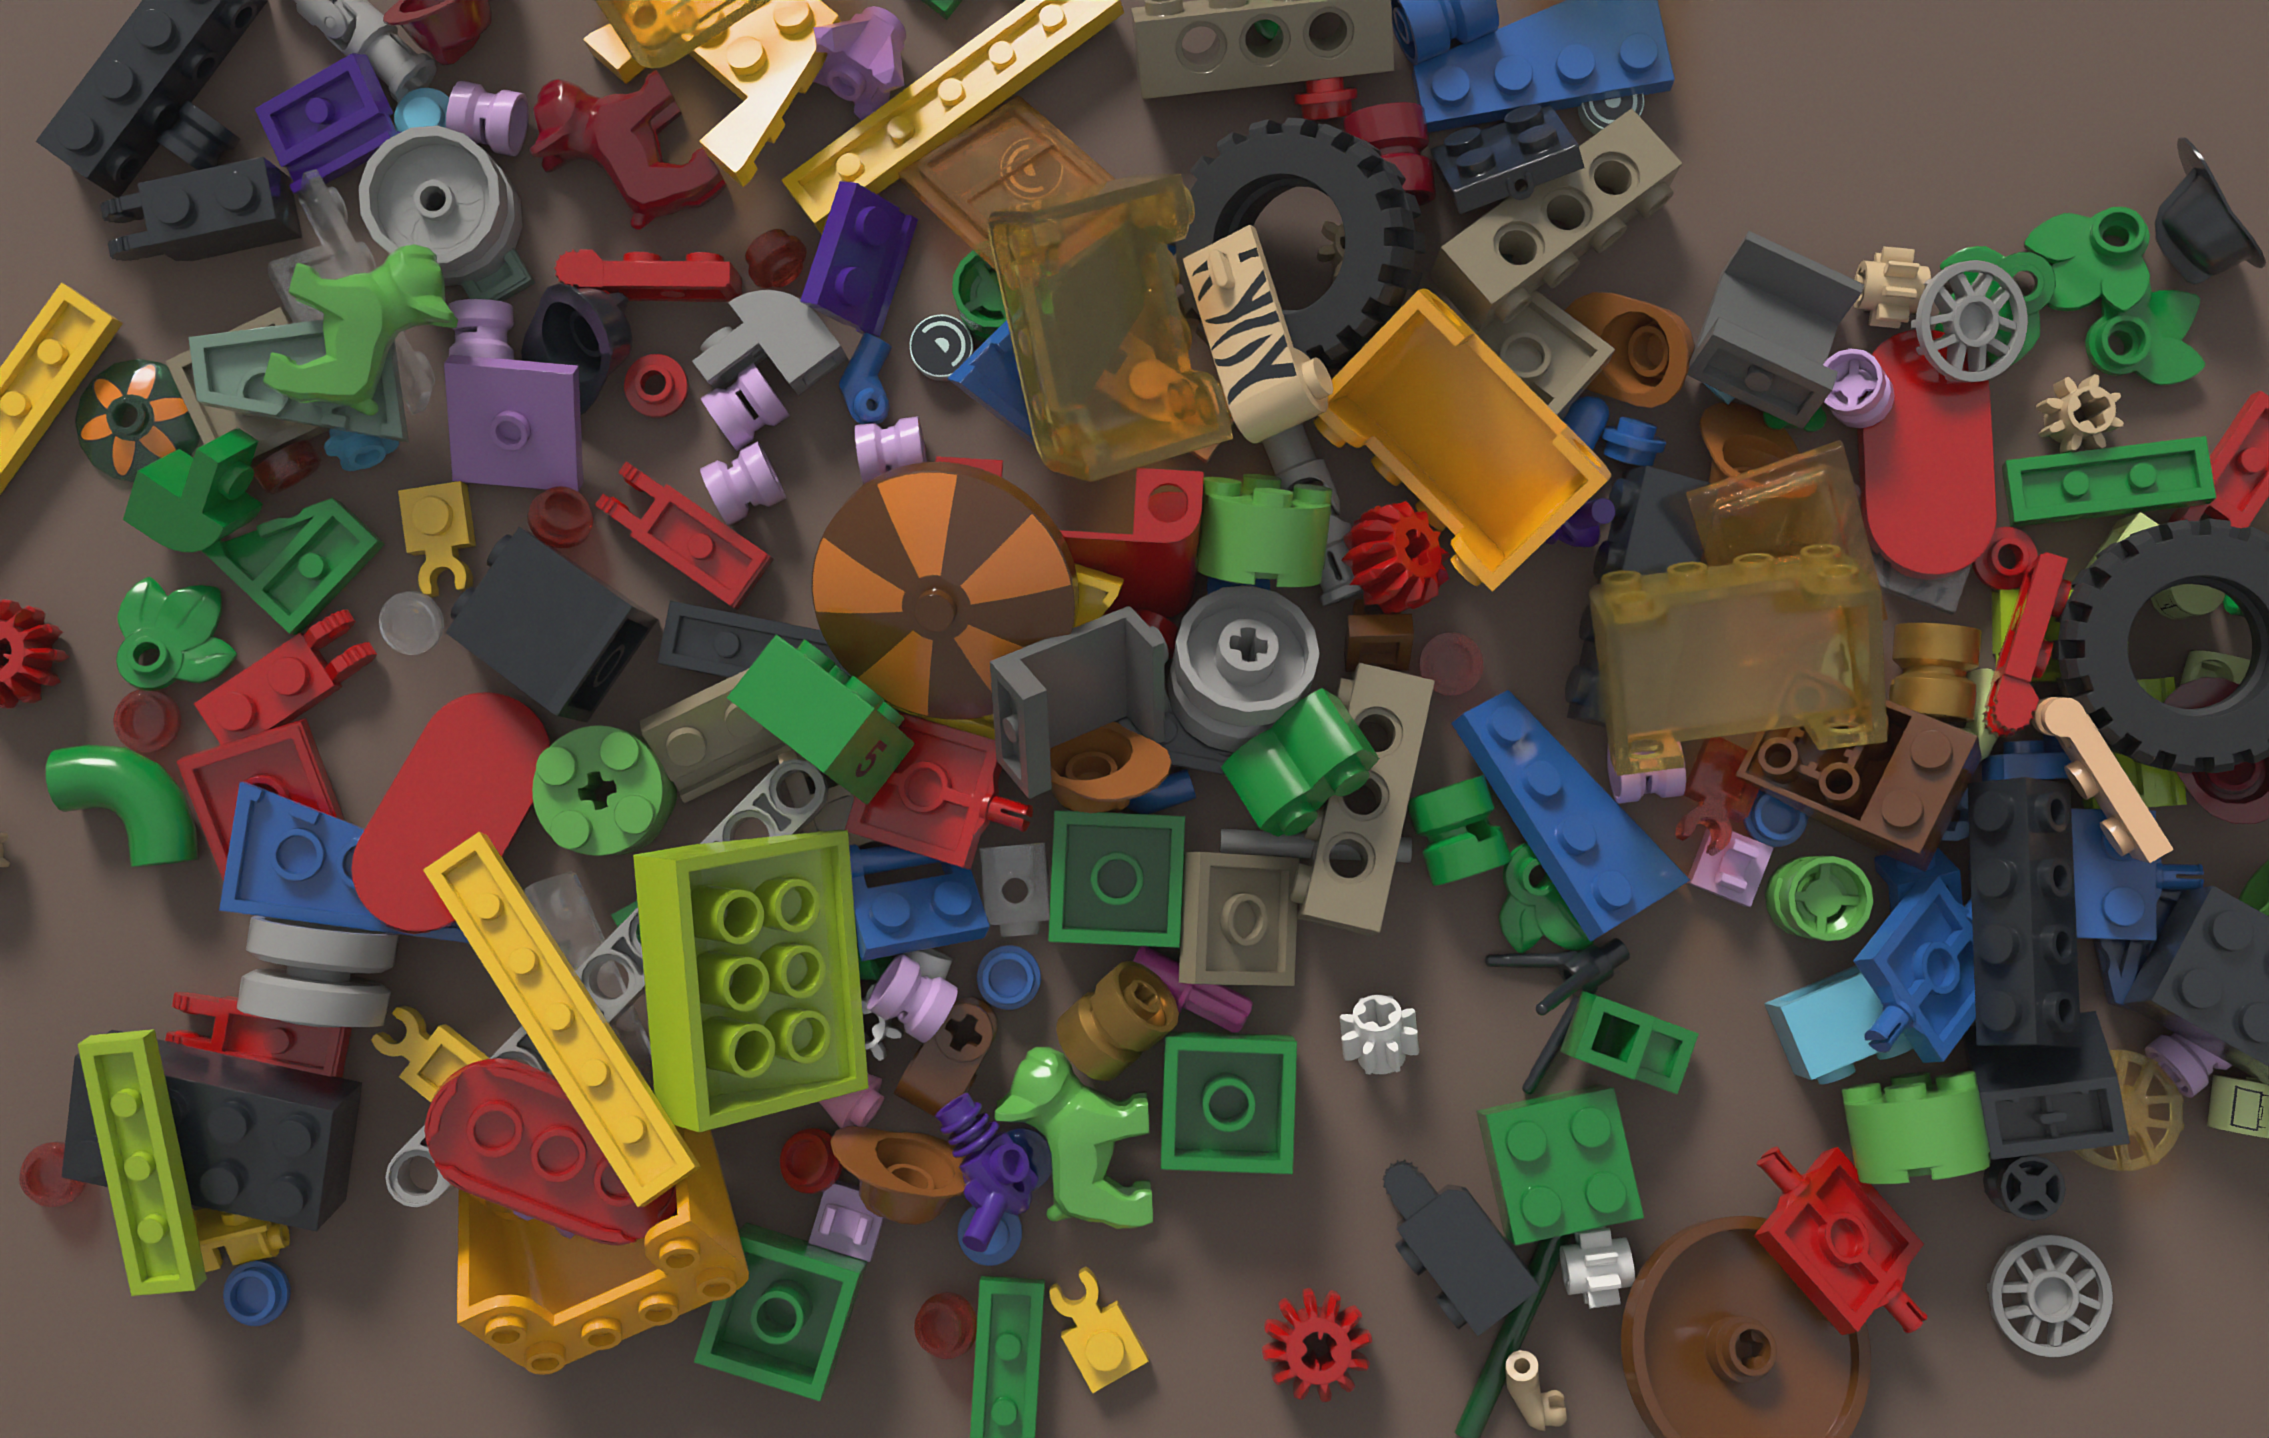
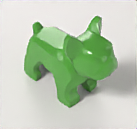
(359, 326)
(1081, 1139)

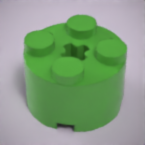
(1263, 531)
(574, 770)
(1916, 1127)

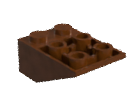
(1878, 794)

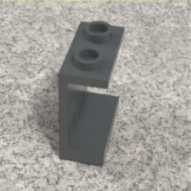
(1773, 329)
(1073, 687)

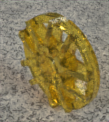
(2137, 1112)

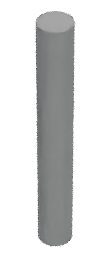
(1266, 844)

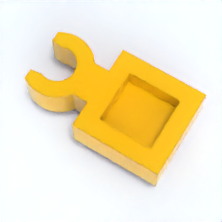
(438, 524)
(430, 1056)
(1100, 1339)

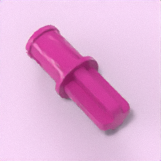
(1209, 1001)

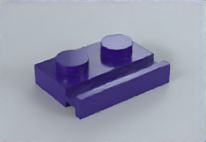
(329, 121)
(859, 259)

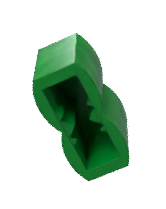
(1300, 764)

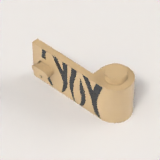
(1260, 371)

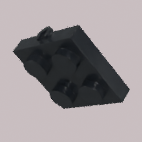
(1487, 162)

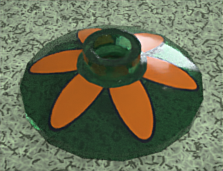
(161, 422)

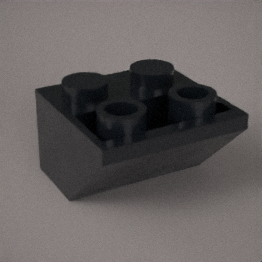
(2049, 1096)

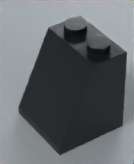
(549, 626)

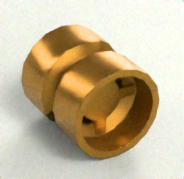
(1935, 669)
(1117, 1021)

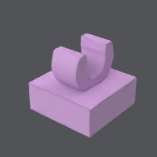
(1732, 871)
(845, 1223)

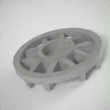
(1970, 321)
(2050, 1295)

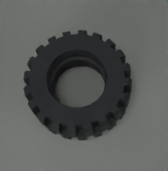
(1371, 205)
(2096, 635)

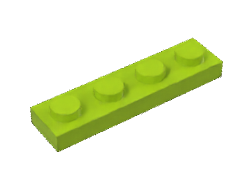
(142, 1162)

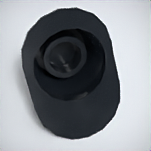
(2198, 226)
(580, 330)

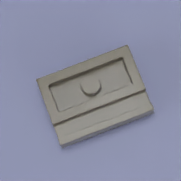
(709, 740)

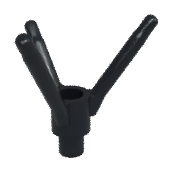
(1580, 973)

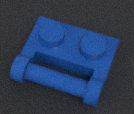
(914, 912)

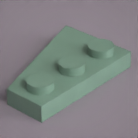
(232, 371)

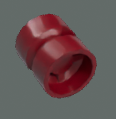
(1400, 135)

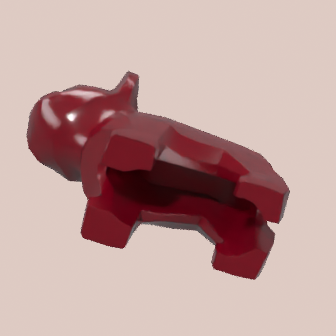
(623, 140)

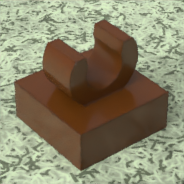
(1378, 639)

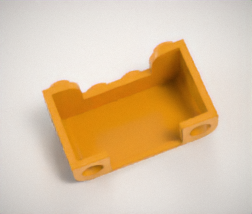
(1461, 438)
(565, 1298)

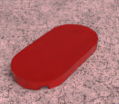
(1928, 466)
(460, 779)
(522, 1145)

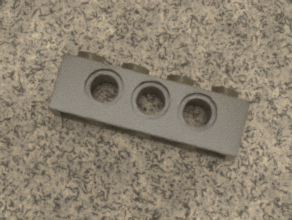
(1167, 69)
(1620, 157)
(1358, 903)

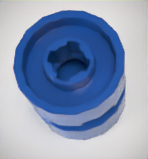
(1428, 26)

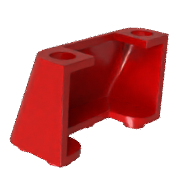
(1160, 553)

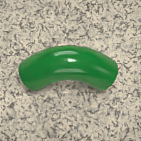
(135, 789)

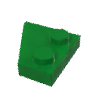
(298, 561)

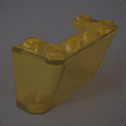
(1739, 654)

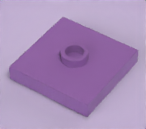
(514, 422)

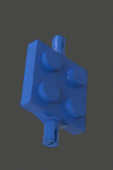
(2114, 891)
(1922, 972)

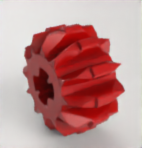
(1395, 557)
(30, 654)
(1291, 1347)

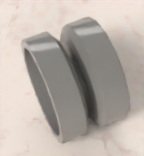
(441, 195)
(1240, 664)
(318, 976)

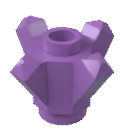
(862, 58)

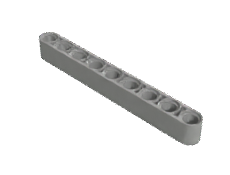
(625, 948)

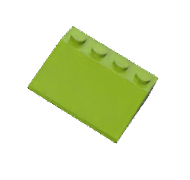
(751, 976)

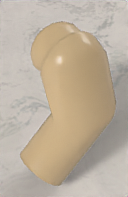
(1523, 1384)

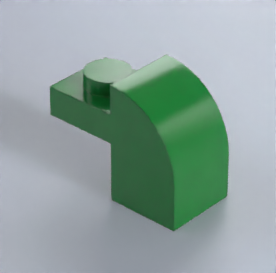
(197, 499)
(1629, 1042)

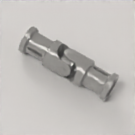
(360, 29)
(1297, 464)

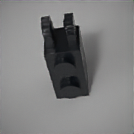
(206, 212)
(1459, 1249)

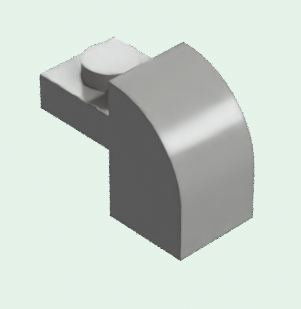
(773, 327)

